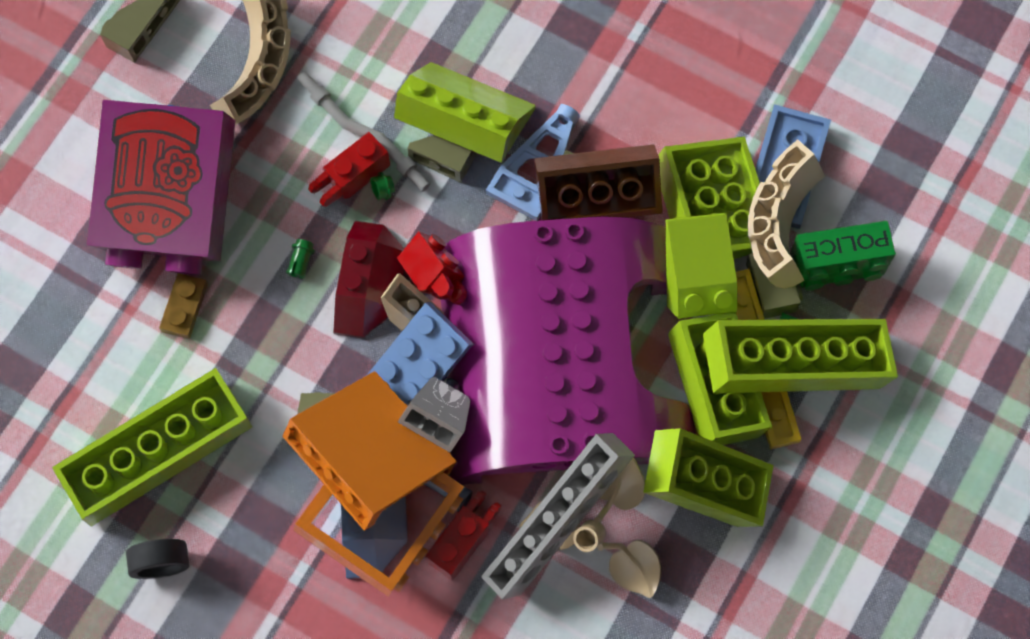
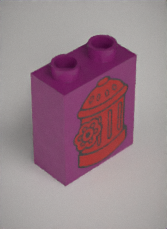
(161, 184)

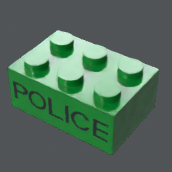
(843, 254)

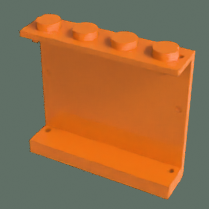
(363, 450)

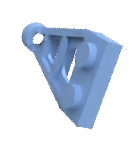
(516, 190)

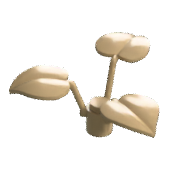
(632, 567)

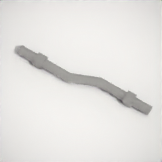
(321, 97)

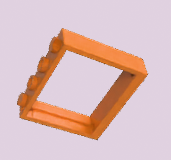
(306, 529)

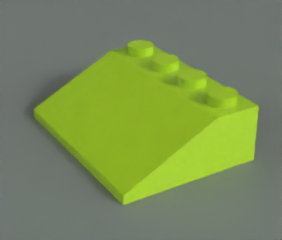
(462, 110)
(711, 180)

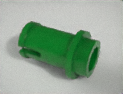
(300, 258)

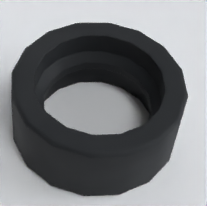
(157, 558)

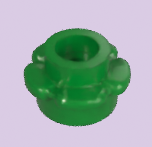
(382, 186)

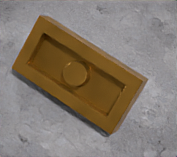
(183, 305)

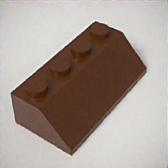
(600, 184)

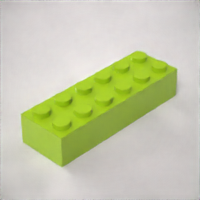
(799, 355)
(151, 447)

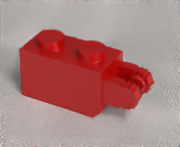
(351, 169)
(433, 268)
(461, 537)

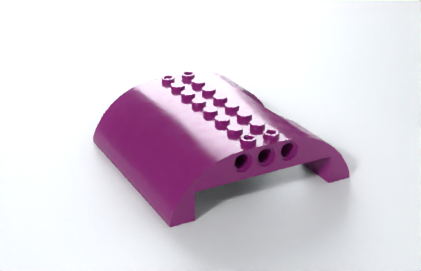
(554, 343)

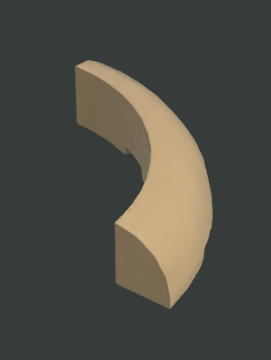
(265, 59)
(773, 210)

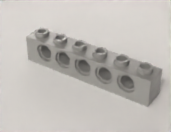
(558, 515)

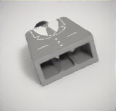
(438, 412)

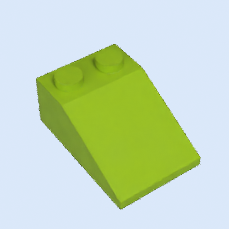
(700, 266)

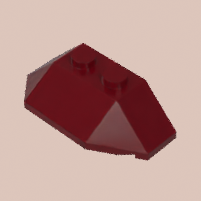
(364, 275)

